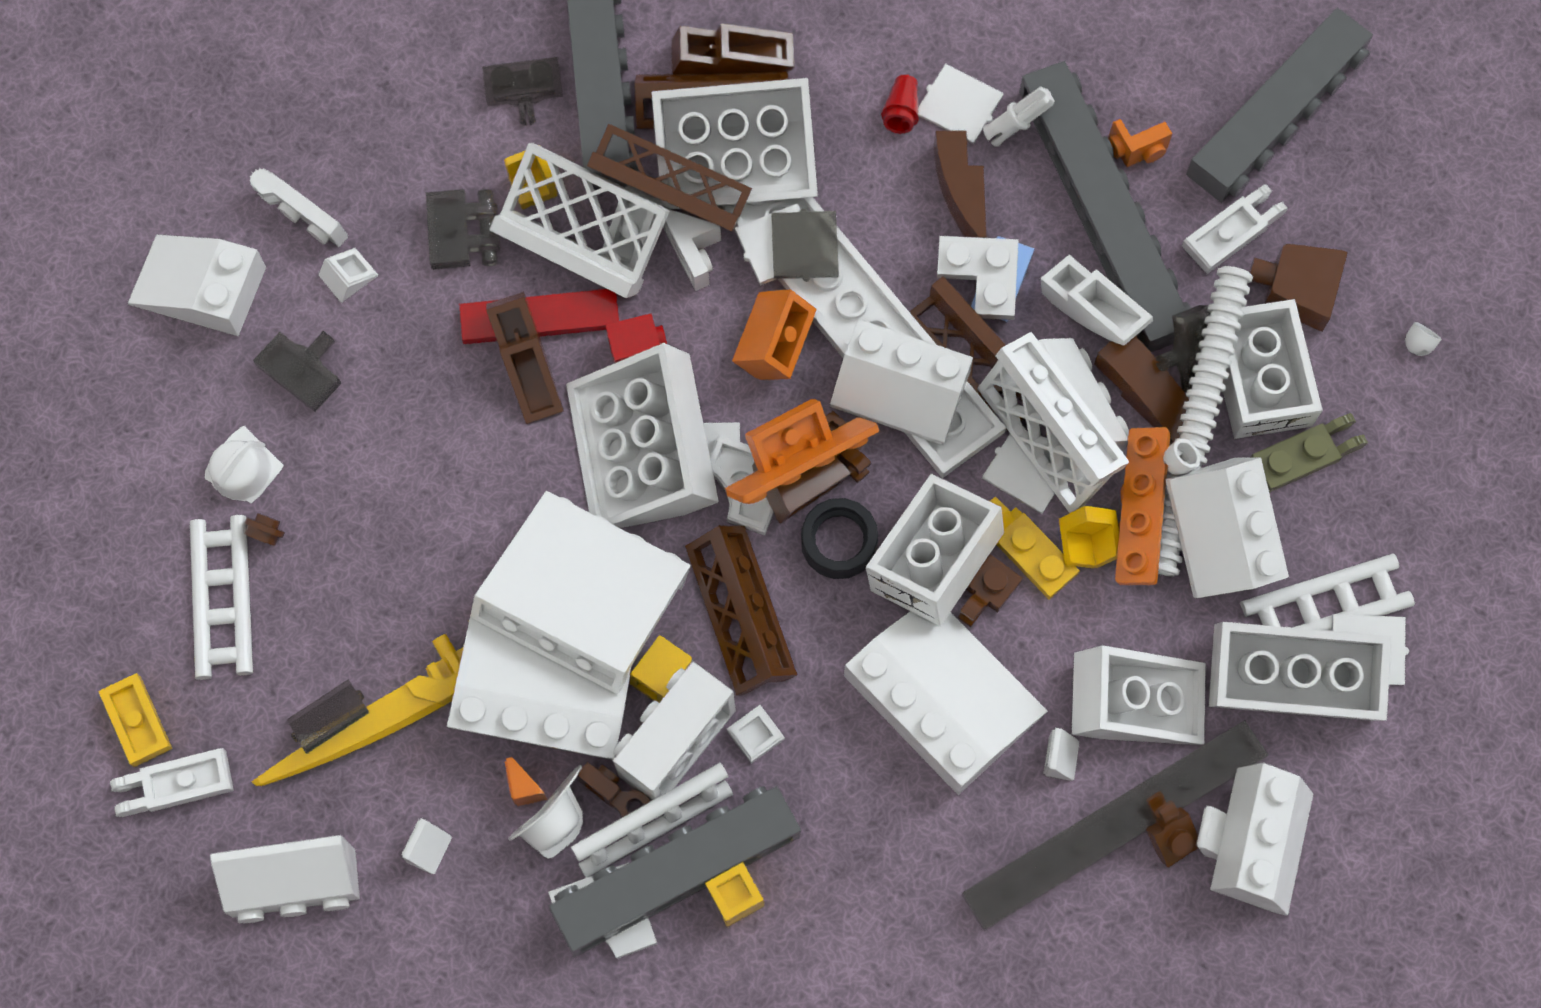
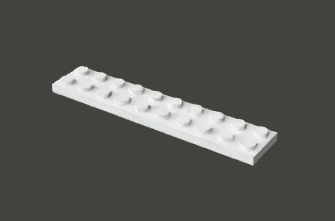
(865, 296)

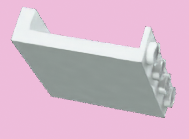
(579, 591)

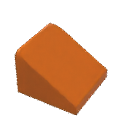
(521, 785)

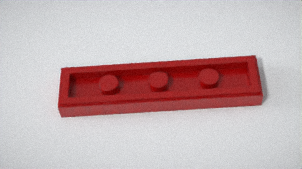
(552, 314)

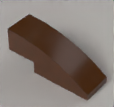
(731, 50)
(960, 183)
(524, 357)
(1143, 385)

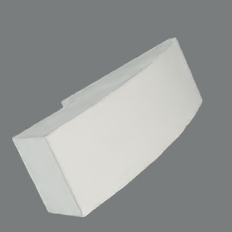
(1094, 301)

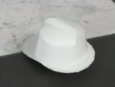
(242, 467)
(556, 822)

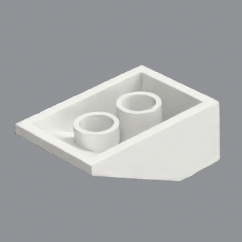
(199, 281)
(1138, 697)

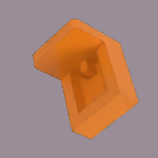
(1146, 145)

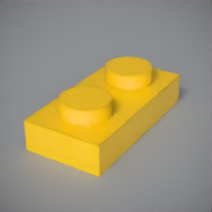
(135, 720)

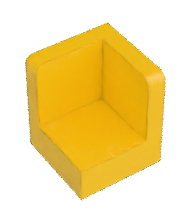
(540, 171)
(1089, 537)
(658, 667)
(735, 894)

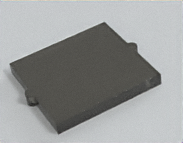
(804, 245)
(327, 716)

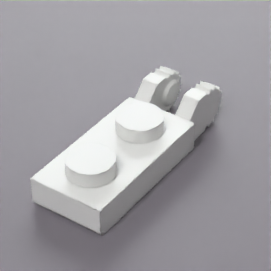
(297, 206)
(1231, 230)
(175, 782)

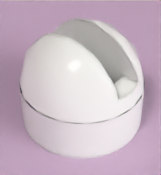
(1421, 340)
(1183, 449)

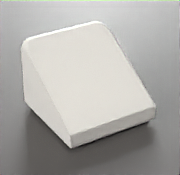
(346, 273)
(1061, 755)
(1211, 831)
(426, 846)

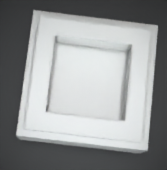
(755, 734)

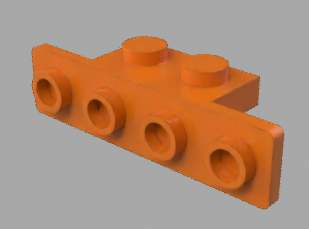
(794, 445)
(1142, 507)

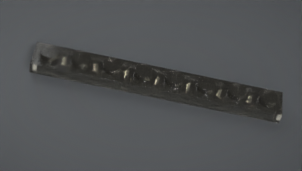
(1111, 826)

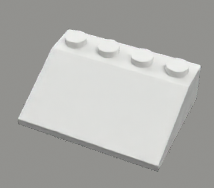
(744, 132)
(642, 439)
(944, 695)
(531, 699)

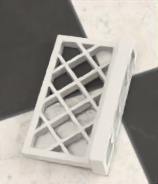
(566, 251)
(1069, 422)

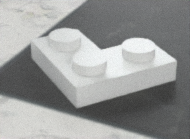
(990, 263)

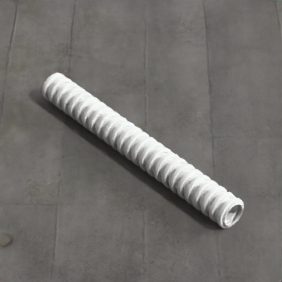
(1206, 390)

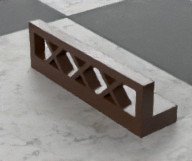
(659, 82)
(663, 191)
(967, 325)
(746, 602)

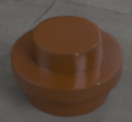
(264, 529)

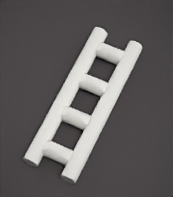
(1340, 582)
(239, 614)
(632, 823)

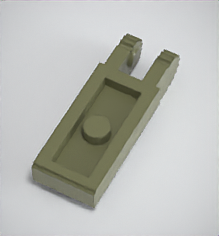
(1307, 452)

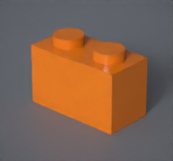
(774, 335)

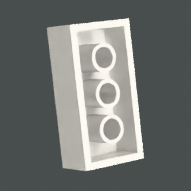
(1300, 671)

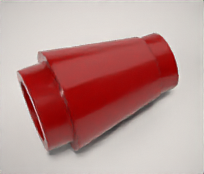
(901, 105)

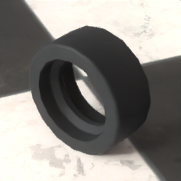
(835, 508)

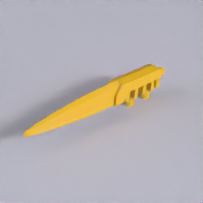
(386, 715)

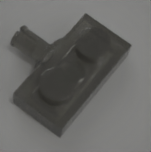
(522, 84)
(1187, 331)
(300, 368)

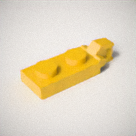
(1033, 552)

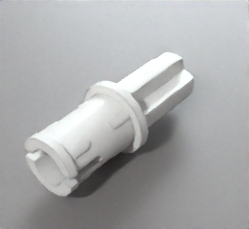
(1018, 116)

